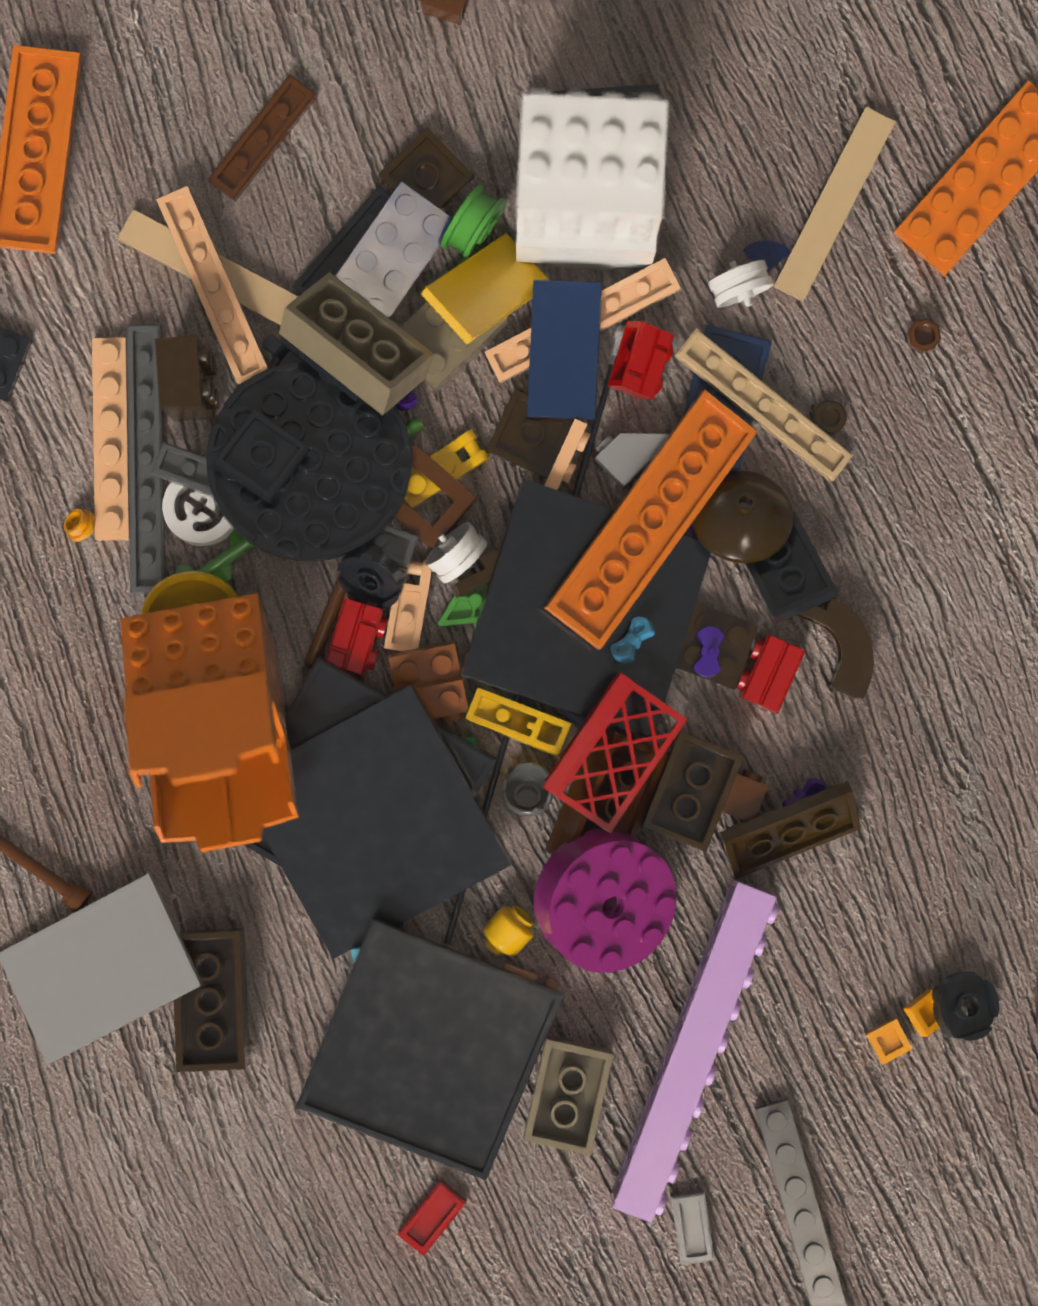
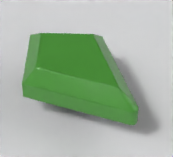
(464, 608)

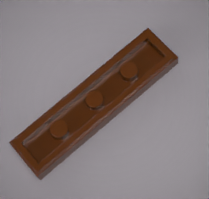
(262, 138)

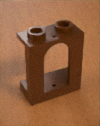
(462, 503)

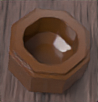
(923, 335)

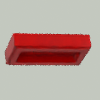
(432, 1217)

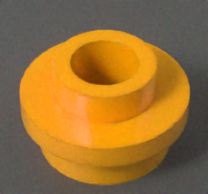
(79, 524)

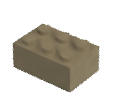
(449, 350)
(568, 1095)

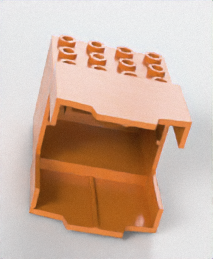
(208, 721)

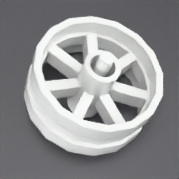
(740, 283)
(456, 552)

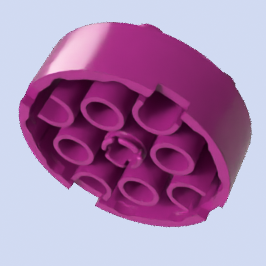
(605, 900)

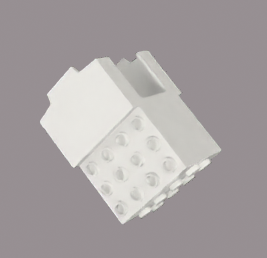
(590, 179)

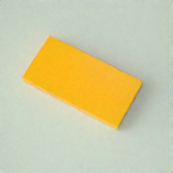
(483, 289)

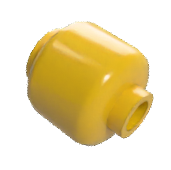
(509, 931)

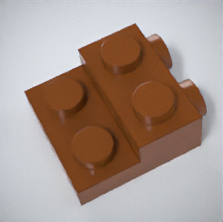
(435, 676)

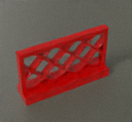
(589, 734)

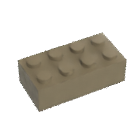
(355, 343)

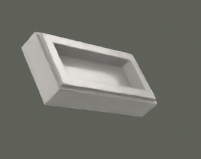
(692, 1227)

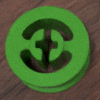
(473, 222)

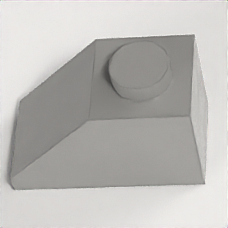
(628, 455)

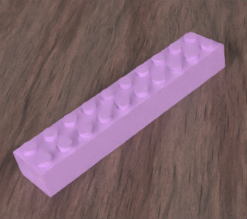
(692, 1051)

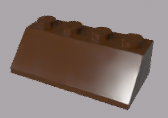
(573, 824)

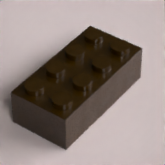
(214, 1017)

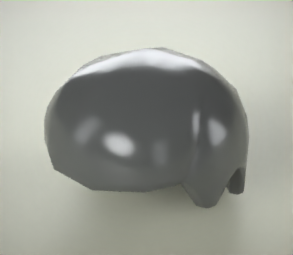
(523, 789)

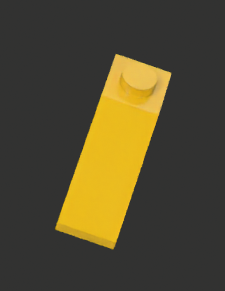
(520, 722)

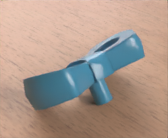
(639, 630)

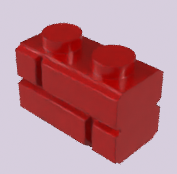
(641, 360)
(356, 637)
(770, 673)

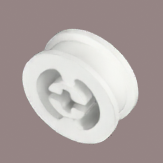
(187, 529)

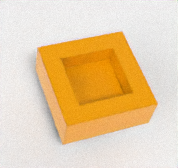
(921, 1014)
(888, 1041)

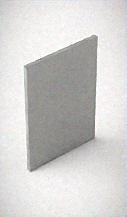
(99, 969)

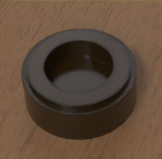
(829, 416)

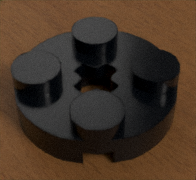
(386, 580)
(948, 1009)

